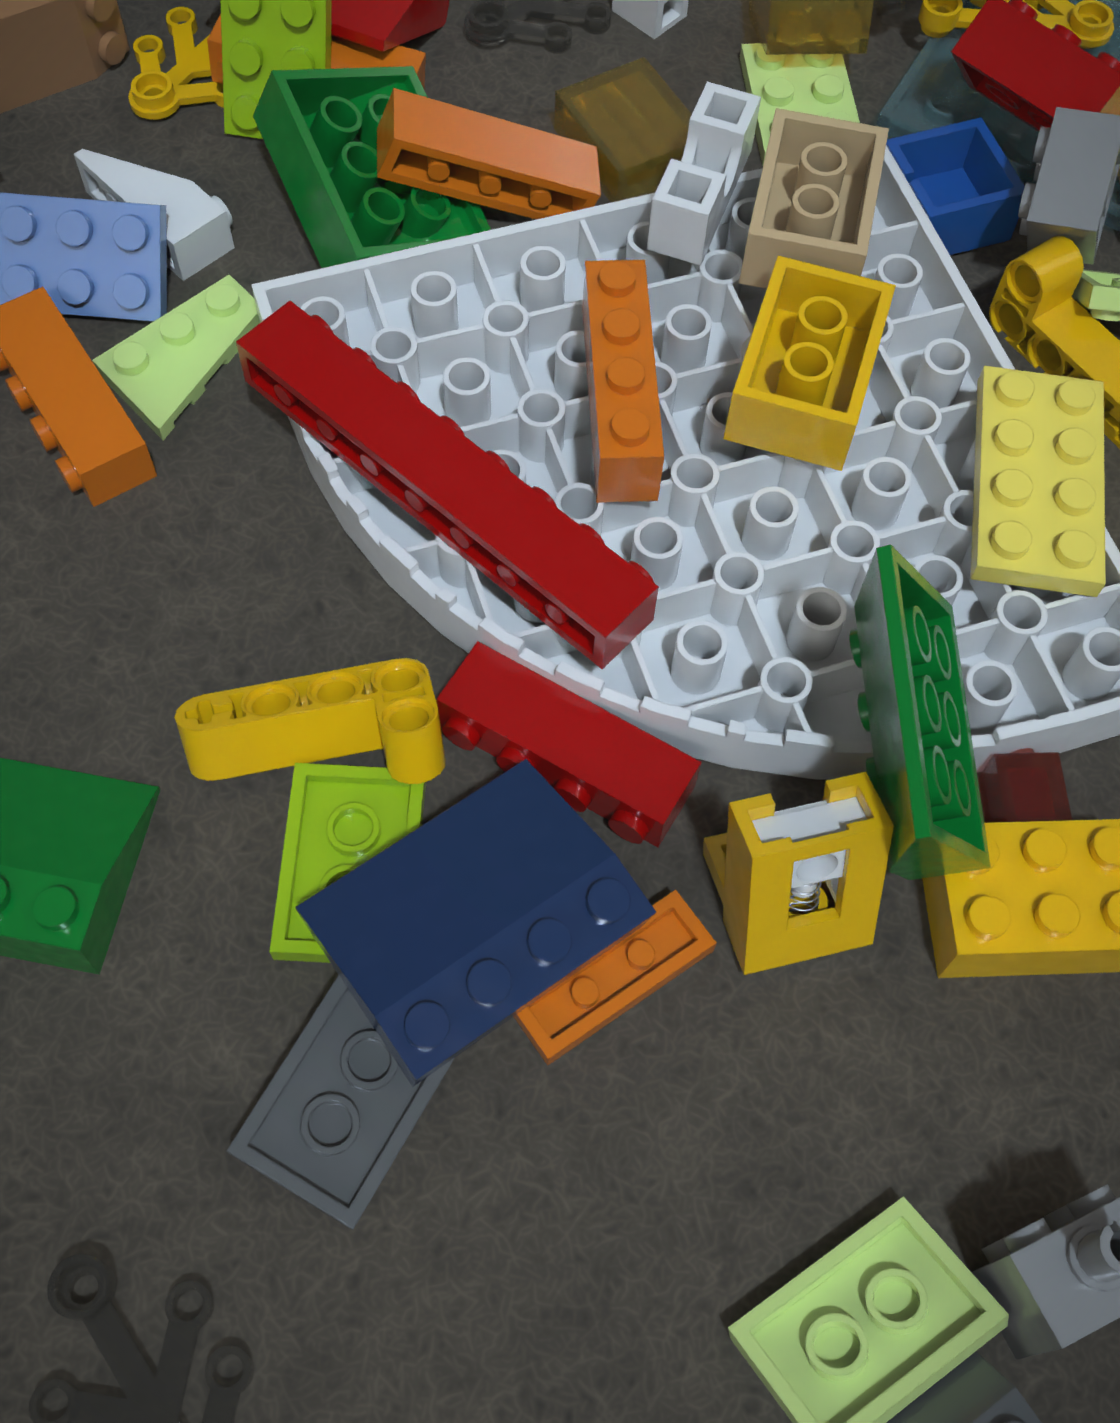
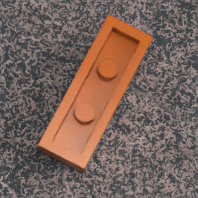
(617, 979)

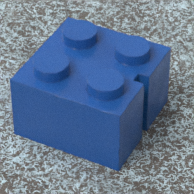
(961, 183)

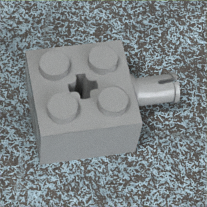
(1073, 178)
(1058, 1275)

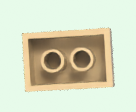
(814, 195)

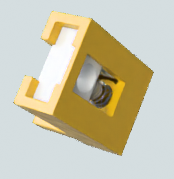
(802, 875)

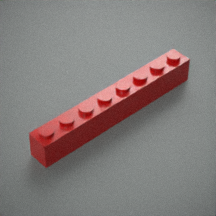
(450, 483)

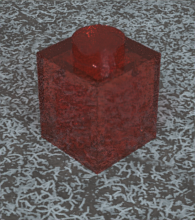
(1024, 788)

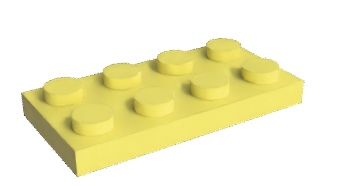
(1039, 482)

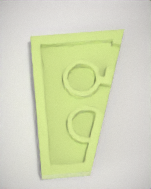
(178, 353)

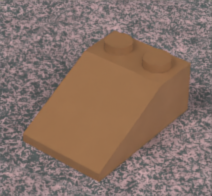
(56, 46)

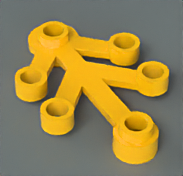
(1087, 19)
(160, 94)

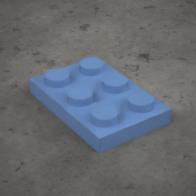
(85, 254)

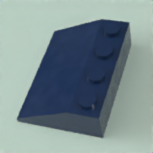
(474, 918)

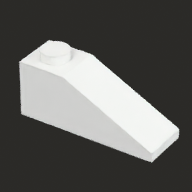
(195, 221)

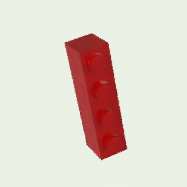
(570, 741)

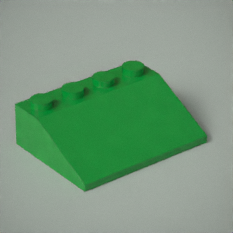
(325, 150)
(917, 721)
(66, 861)

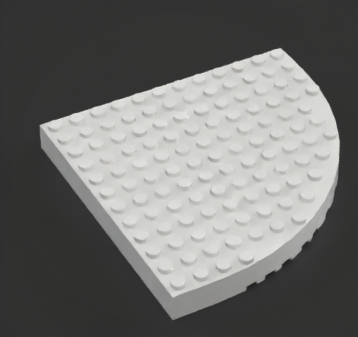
(745, 543)

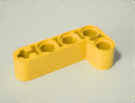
(1052, 328)
(316, 720)

